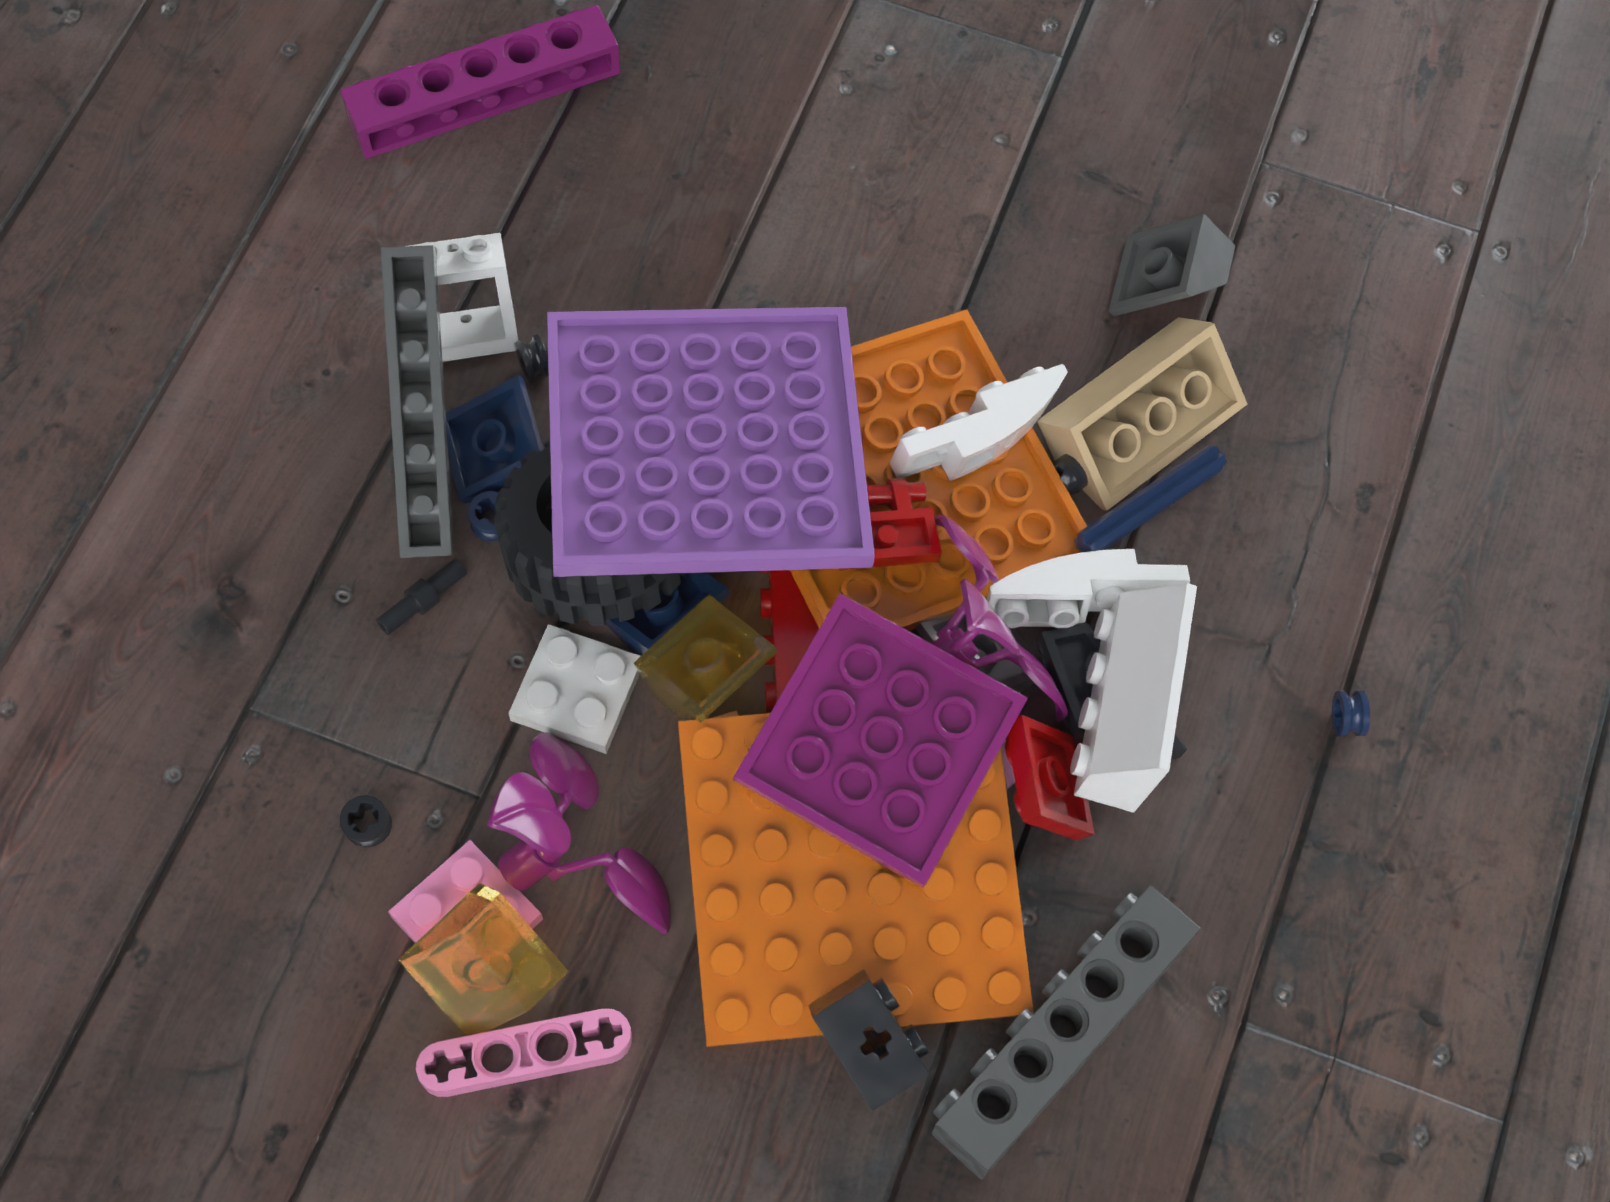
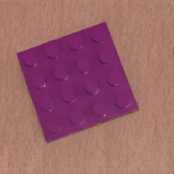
(880, 740)

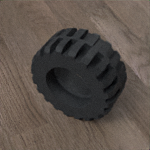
(527, 550)

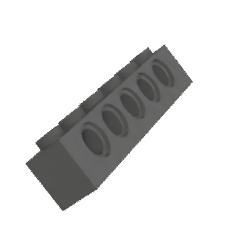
(417, 401)
(983, 1141)

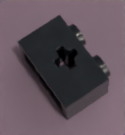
(878, 1070)

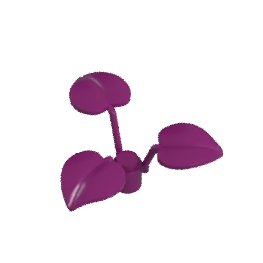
(983, 620)
(530, 813)

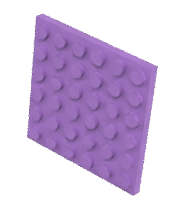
(705, 442)

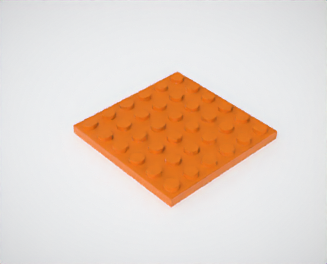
(1007, 506)
(800, 912)

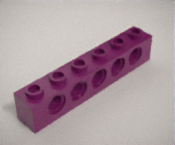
(481, 81)

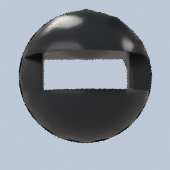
(1071, 473)

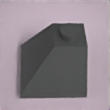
(1171, 264)

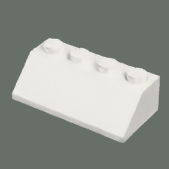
(1133, 695)

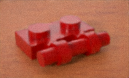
(902, 533)

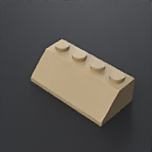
(1146, 409)

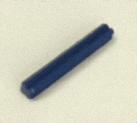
(1151, 500)

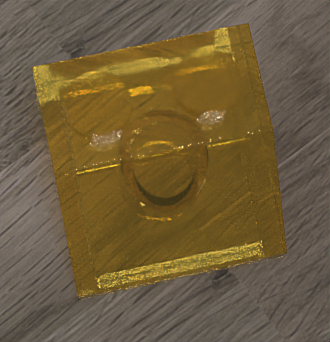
(703, 660)
(483, 962)

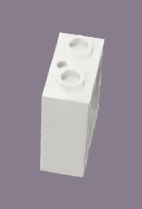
(480, 329)

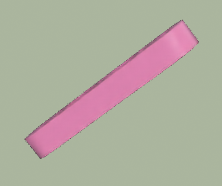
(526, 1062)

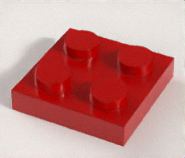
(1044, 781)

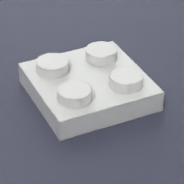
(576, 689)

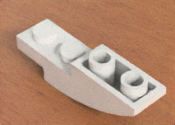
(990, 428)
(1070, 586)

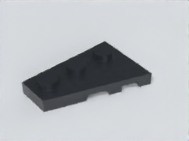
(1067, 660)

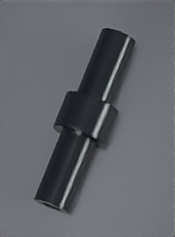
(421, 596)

